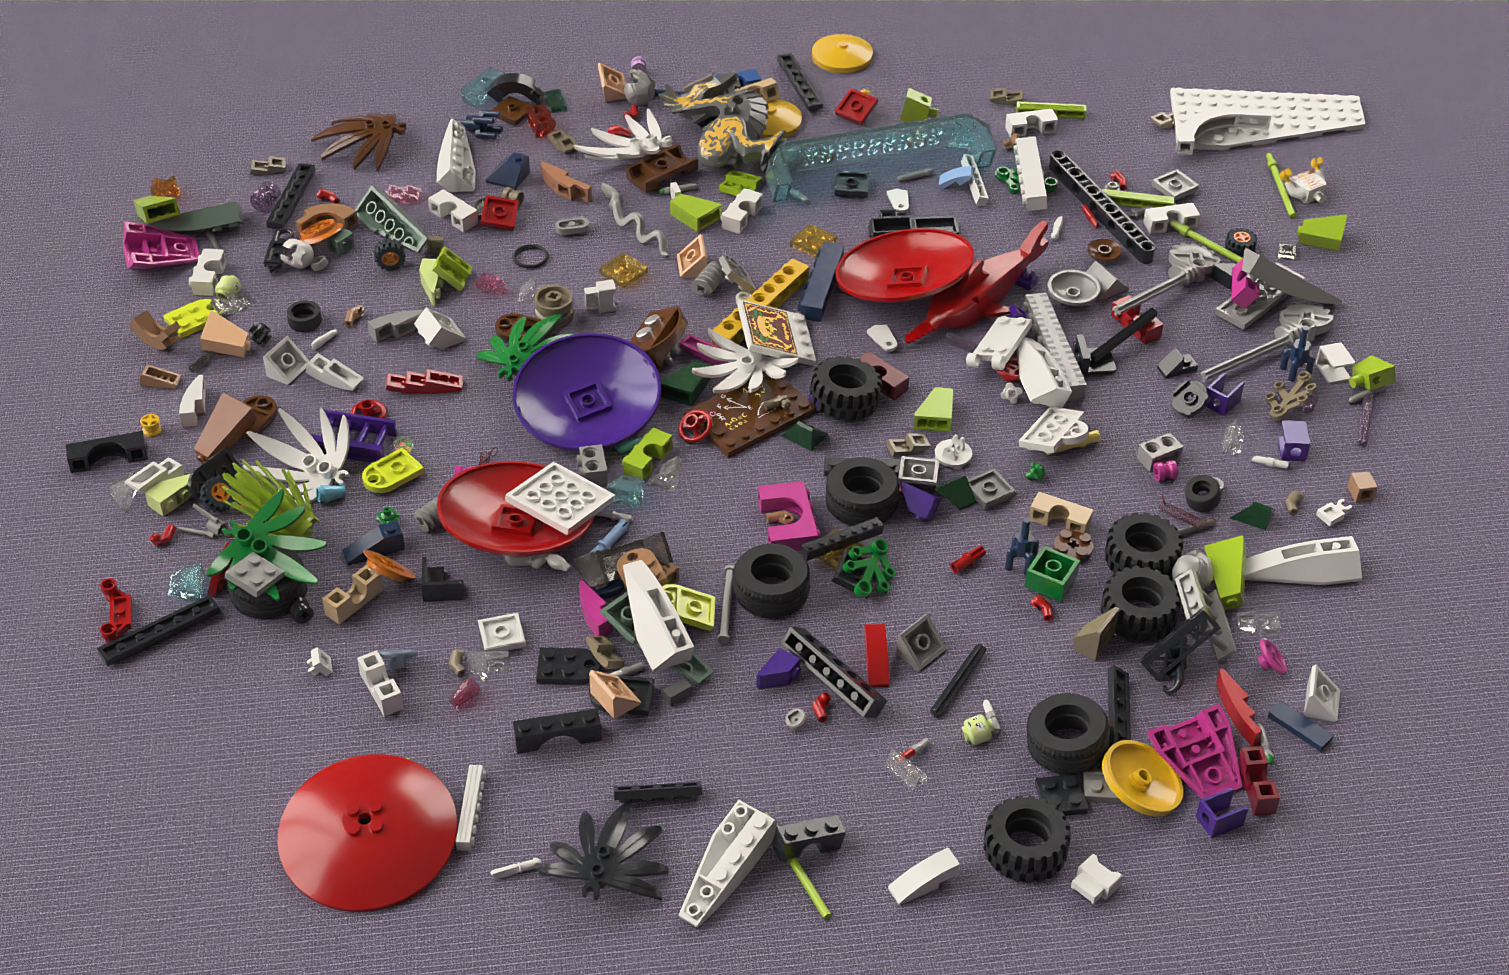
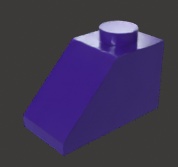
(920, 502)
(779, 670)

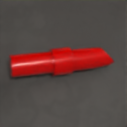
(1090, 216)

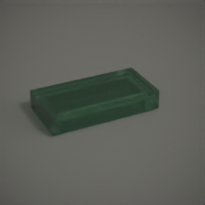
(555, 101)

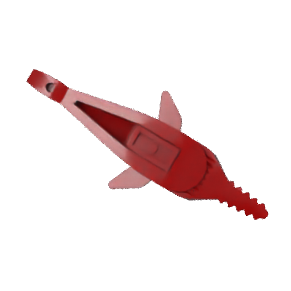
(981, 289)

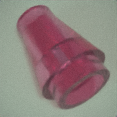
(467, 690)

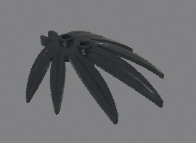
(602, 863)

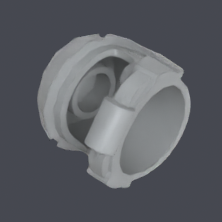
(642, 91)
(1199, 563)

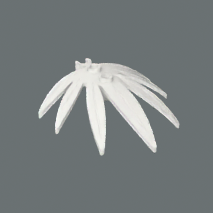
(629, 148)
(743, 364)
(317, 467)

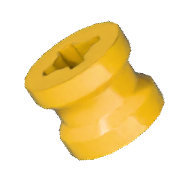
(151, 425)

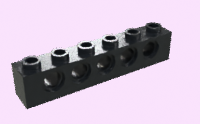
(834, 672)

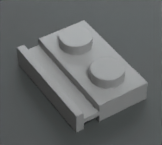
(1096, 788)

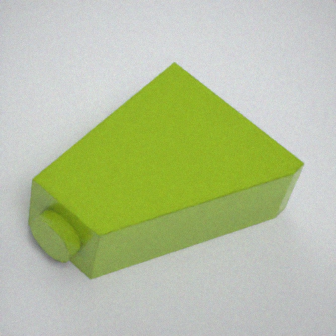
(695, 212)
(1323, 232)
(935, 411)

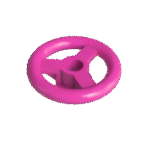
(1271, 658)

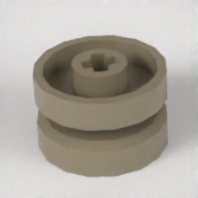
(552, 301)

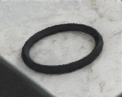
(530, 246)

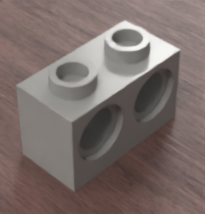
(1159, 450)
(593, 464)

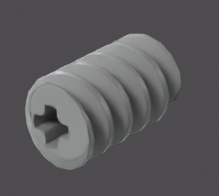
(708, 279)
(427, 516)

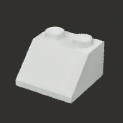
(438, 329)

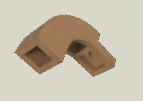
(337, 212)
(152, 332)

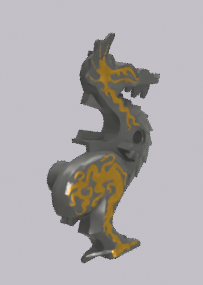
(739, 123)

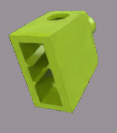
(917, 107)
(1372, 373)

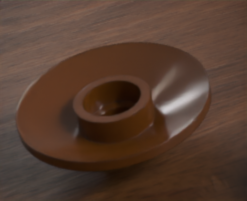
(1104, 249)

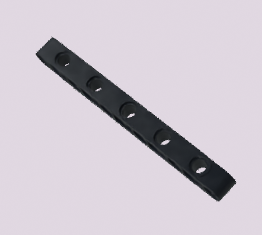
(1102, 206)

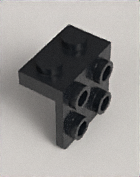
(1088, 366)

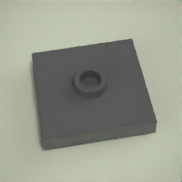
(991, 489)

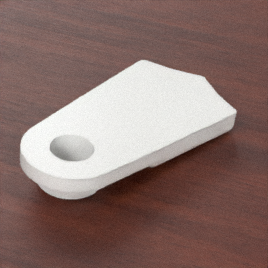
(899, 200)
(883, 337)

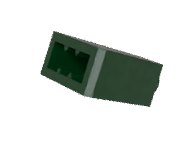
(684, 385)

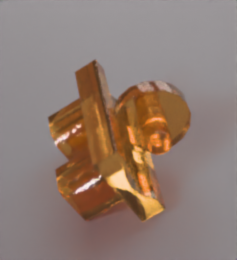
(163, 188)

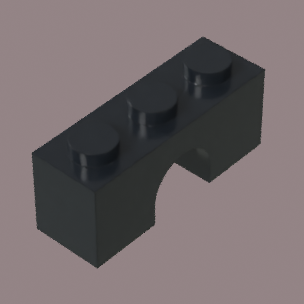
(795, 837)

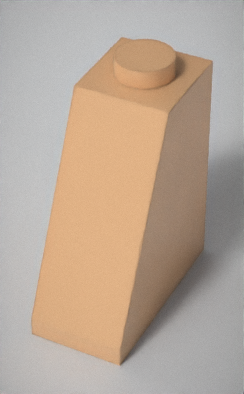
(224, 337)

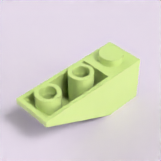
(430, 280)
(169, 494)

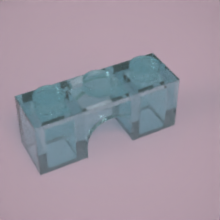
(475, 91)

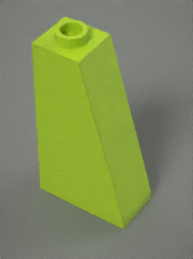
(156, 208)
(1229, 570)

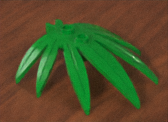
(519, 350)
(256, 539)

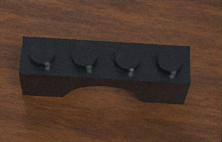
(84, 454)
(533, 732)

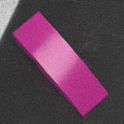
(591, 606)

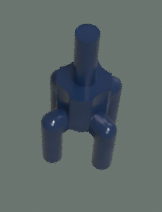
(480, 124)
(1298, 355)
(1022, 546)

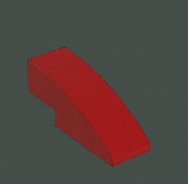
(876, 655)

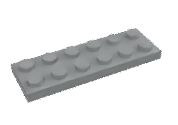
(1246, 316)

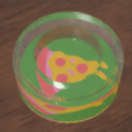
(405, 443)

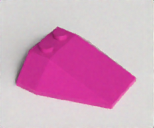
(154, 248)
(1200, 751)

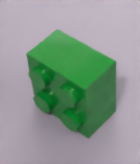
(1052, 573)

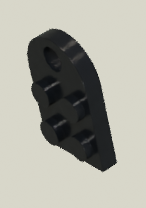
(215, 466)
(565, 666)
(641, 688)

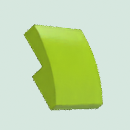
(737, 181)
(452, 268)

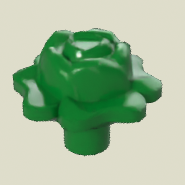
(1036, 471)
(387, 515)

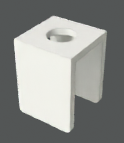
(1333, 363)

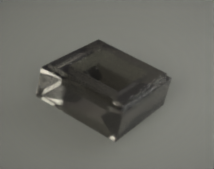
(1286, 251)

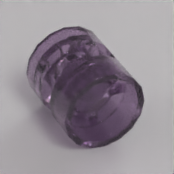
(265, 196)

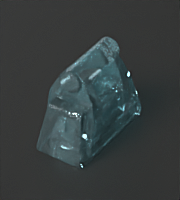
(627, 490)
(187, 583)

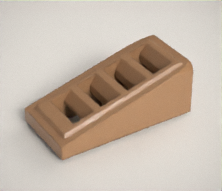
(155, 376)

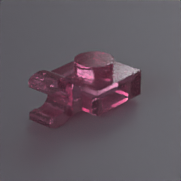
(489, 282)

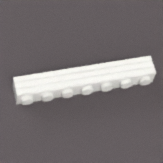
(976, 185)
(470, 807)

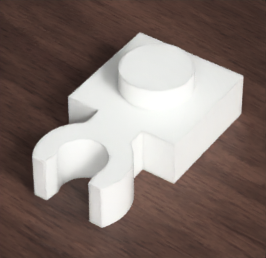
(1333, 513)

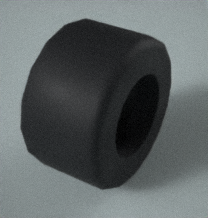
(1199, 484)

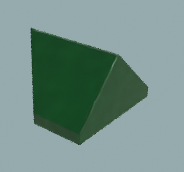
(805, 435)
(957, 491)
(1255, 515)

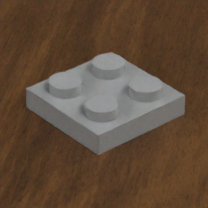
(1175, 184)
(254, 574)

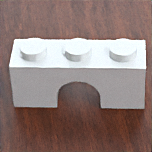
(1042, 120)
(462, 214)
(736, 215)
(1158, 218)
(204, 274)
(376, 679)

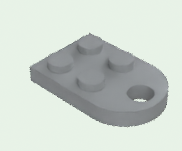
(736, 273)

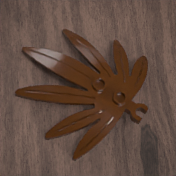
(373, 127)

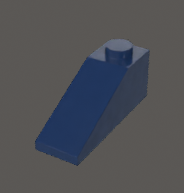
(382, 539)

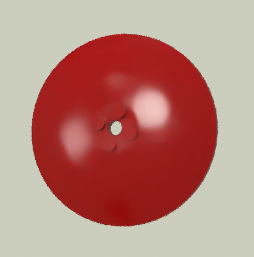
(905, 265)
(476, 512)
(375, 863)

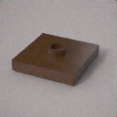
(512, 110)

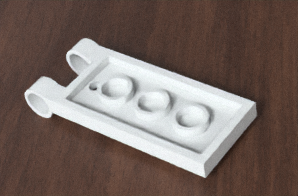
(1000, 342)

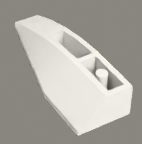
(455, 161)
(1041, 375)
(1308, 563)
(655, 619)
(727, 860)

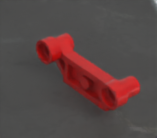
(119, 611)

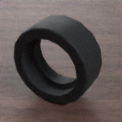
(304, 324)

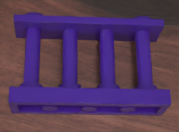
(358, 449)

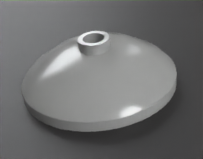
(1073, 287)

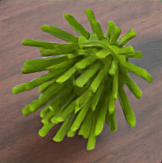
(258, 494)

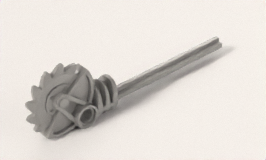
(1189, 265)
(1292, 321)

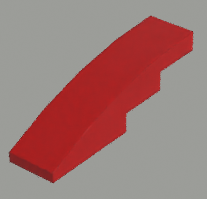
(426, 383)
(1235, 703)

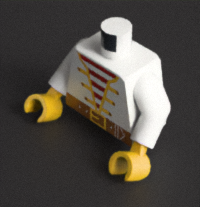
(1307, 185)

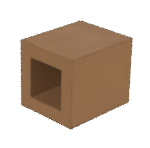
(1362, 486)

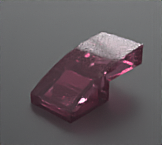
(407, 195)

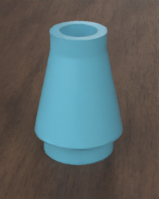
(328, 493)

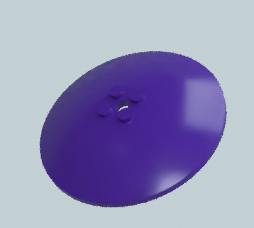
(581, 367)

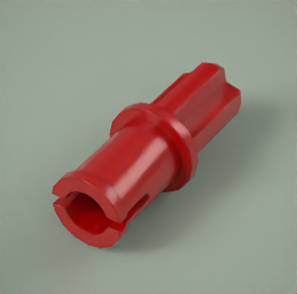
(967, 559)

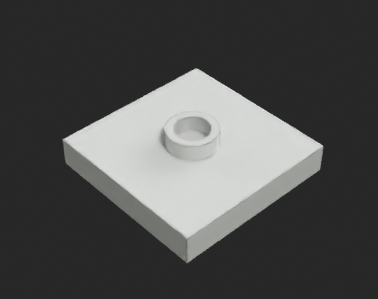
(502, 633)

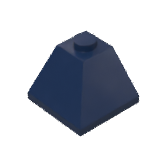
(510, 171)

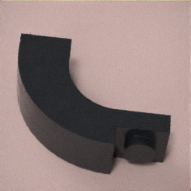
(515, 83)

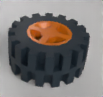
(1239, 240)
(389, 254)
(211, 490)

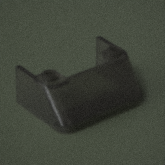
(601, 566)

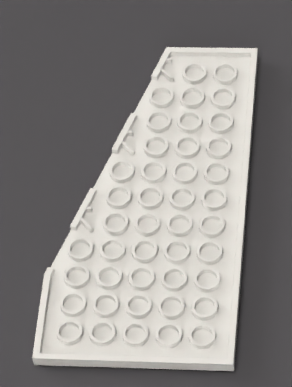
(1292, 115)

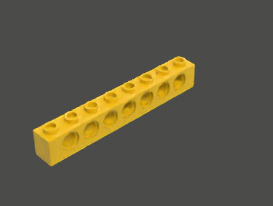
(771, 294)

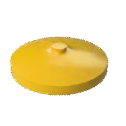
(842, 53)
(782, 116)
(1142, 778)

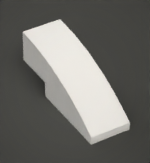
(333, 373)
(193, 402)
(154, 474)
(925, 876)

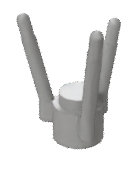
(213, 525)

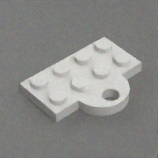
(1055, 428)

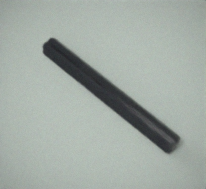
(1122, 335)
(958, 680)

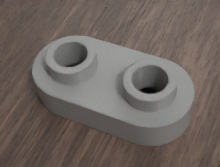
(572, 226)

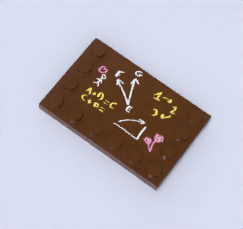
(741, 416)

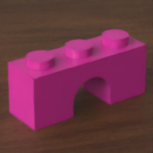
(1243, 288)

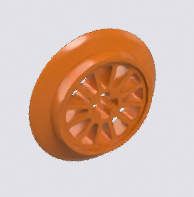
(320, 231)
(388, 567)

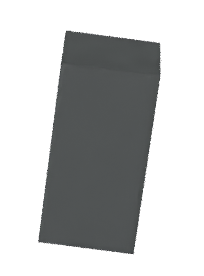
(677, 692)

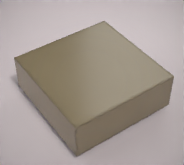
(435, 244)

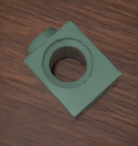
(341, 241)

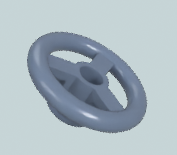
(397, 656)

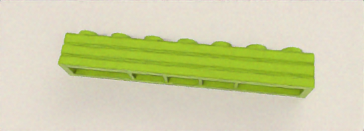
(1060, 110)
(1138, 199)

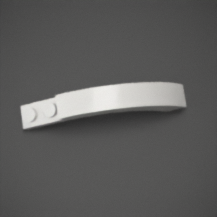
(1215, 119)

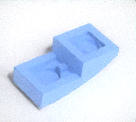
(957, 175)

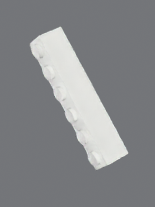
(1031, 175)

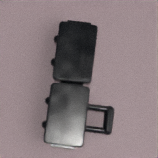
(883, 225)

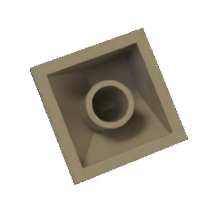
(1096, 634)

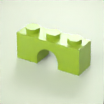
(639, 461)

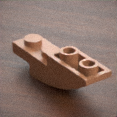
(564, 185)

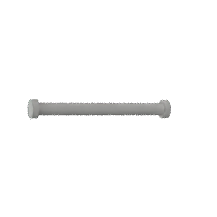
(723, 637)

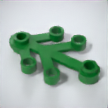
(1007, 175)
(878, 549)

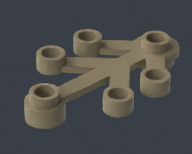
(1280, 411)

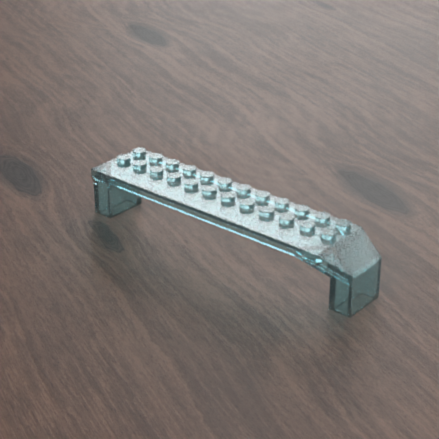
(955, 131)

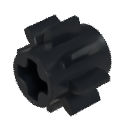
(260, 333)

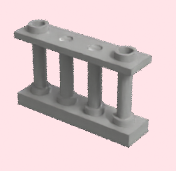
(1195, 598)

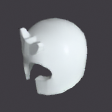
(303, 255)

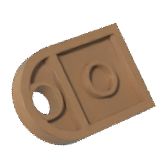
(648, 558)

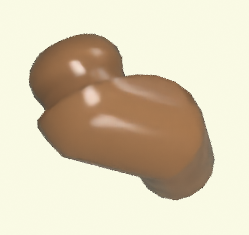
(1009, 143)
(353, 314)
(781, 516)

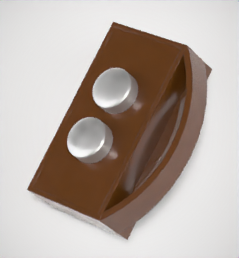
(660, 334)

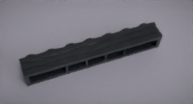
(842, 539)

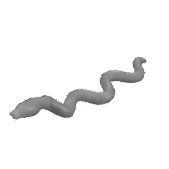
(615, 205)
(536, 561)

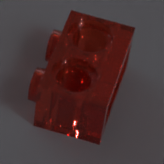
(540, 120)

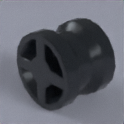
(301, 610)

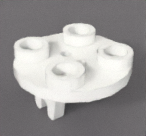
(953, 453)

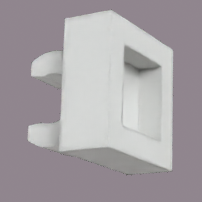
(319, 662)

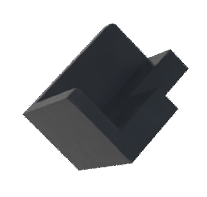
(434, 586)

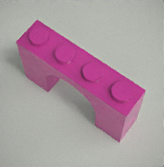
(794, 499)

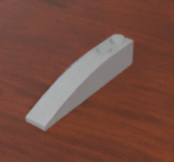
(1282, 280)

